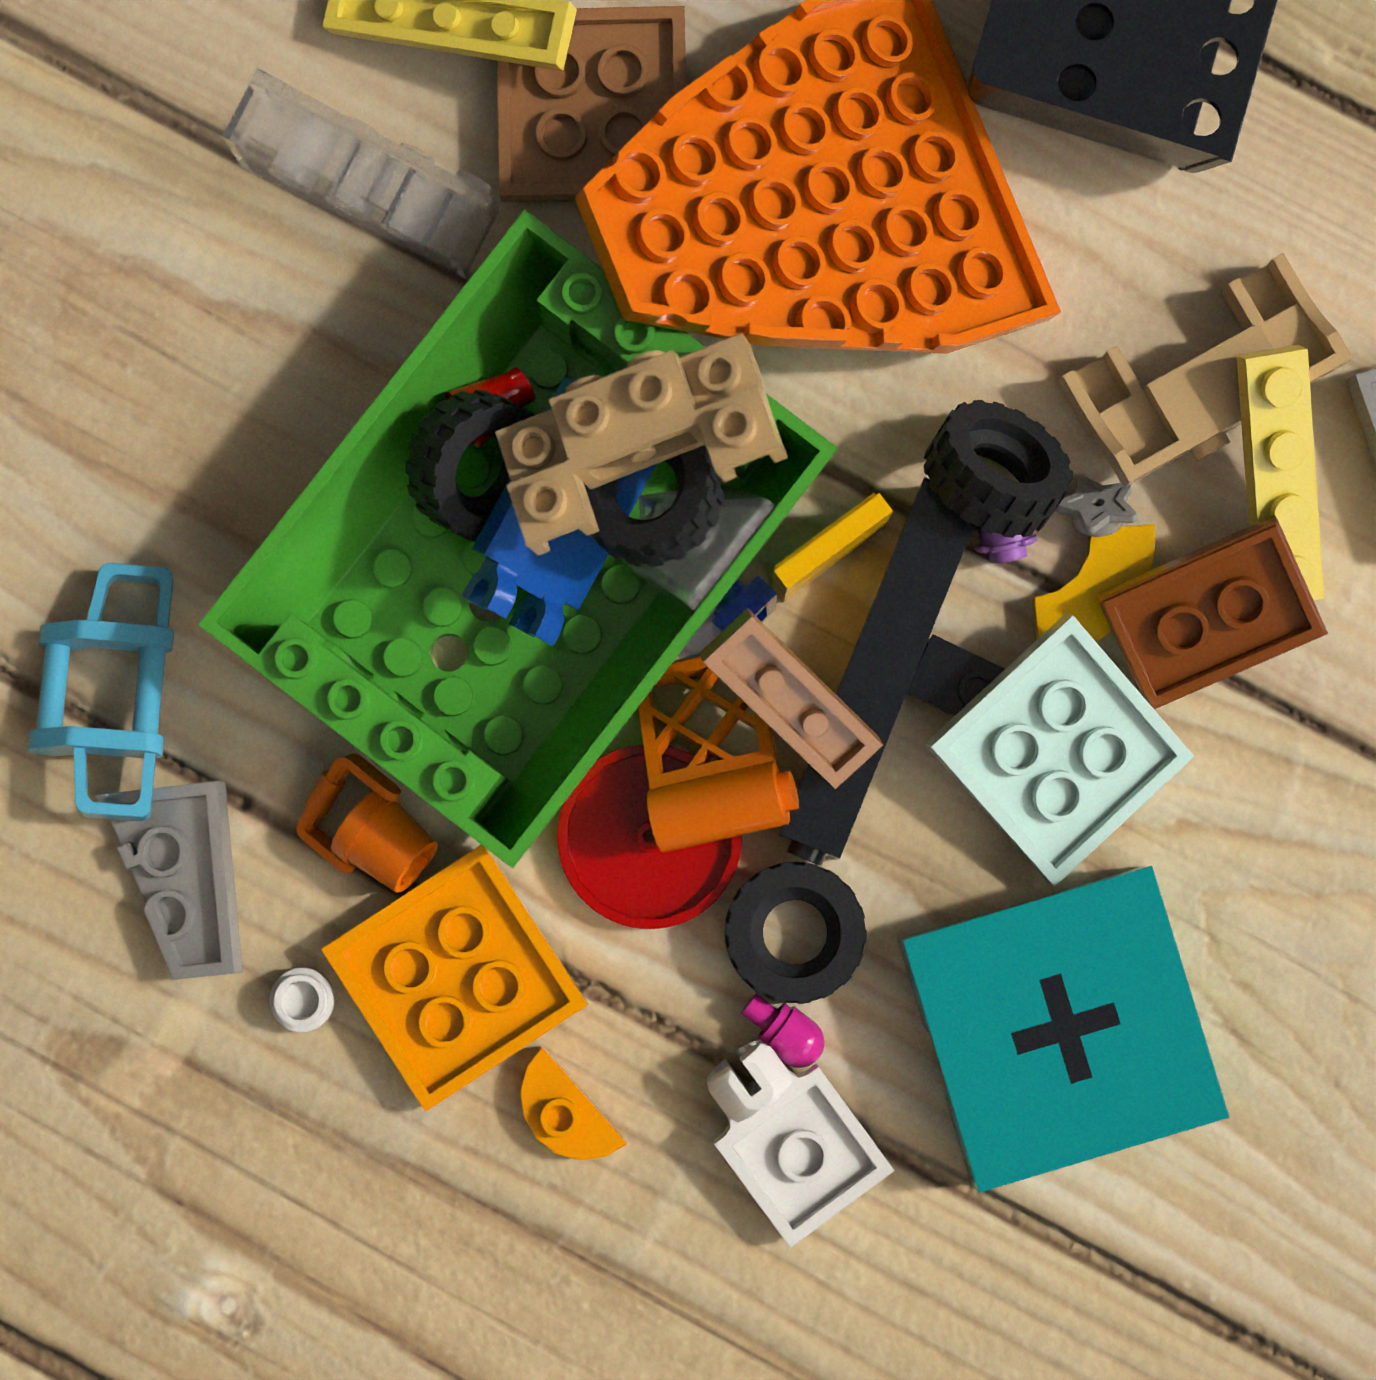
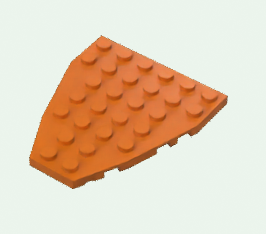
(821, 196)

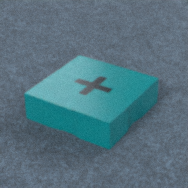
(1063, 1028)

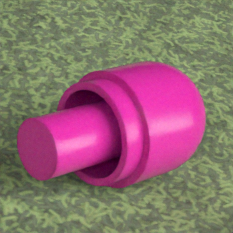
(787, 1030)

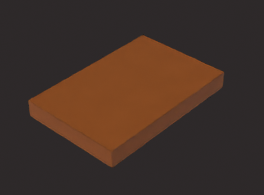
(1212, 613)

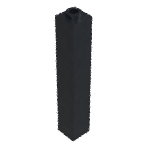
(883, 666)

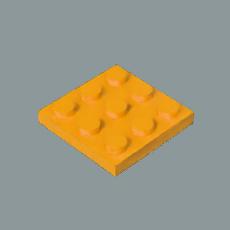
(454, 977)

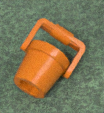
(375, 834)

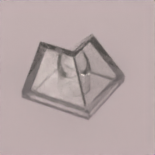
(695, 575)

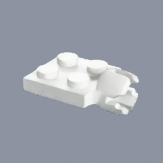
(793, 1141)

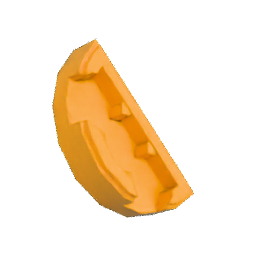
(563, 1114)

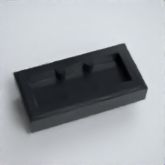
(950, 676)

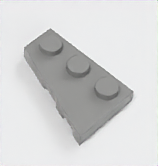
(185, 876)

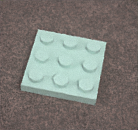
(1059, 749)

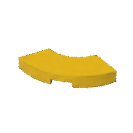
(1107, 564)

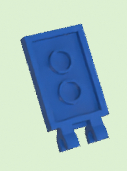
(551, 578)

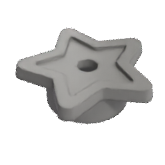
(1098, 508)

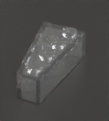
(360, 173)

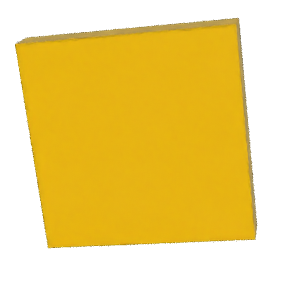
(830, 546)

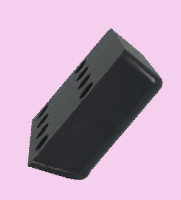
(1123, 71)

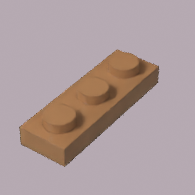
(790, 698)

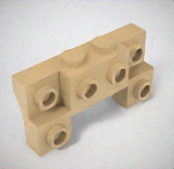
(1199, 399)
(630, 423)

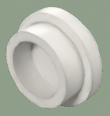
(302, 999)

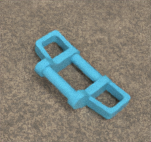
(143, 740)

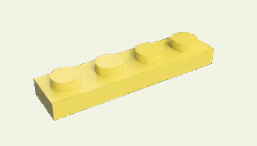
(498, 30)
(1281, 451)

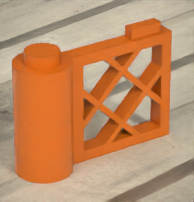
(714, 797)

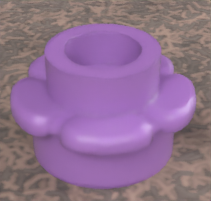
(1002, 548)

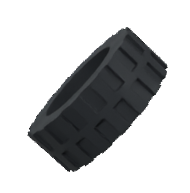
(437, 453)
(981, 493)
(670, 533)
(795, 981)

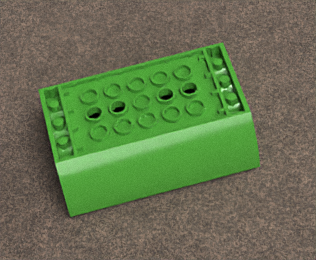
(365, 585)

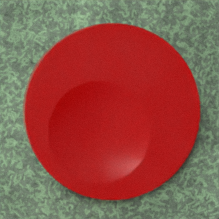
(615, 858)

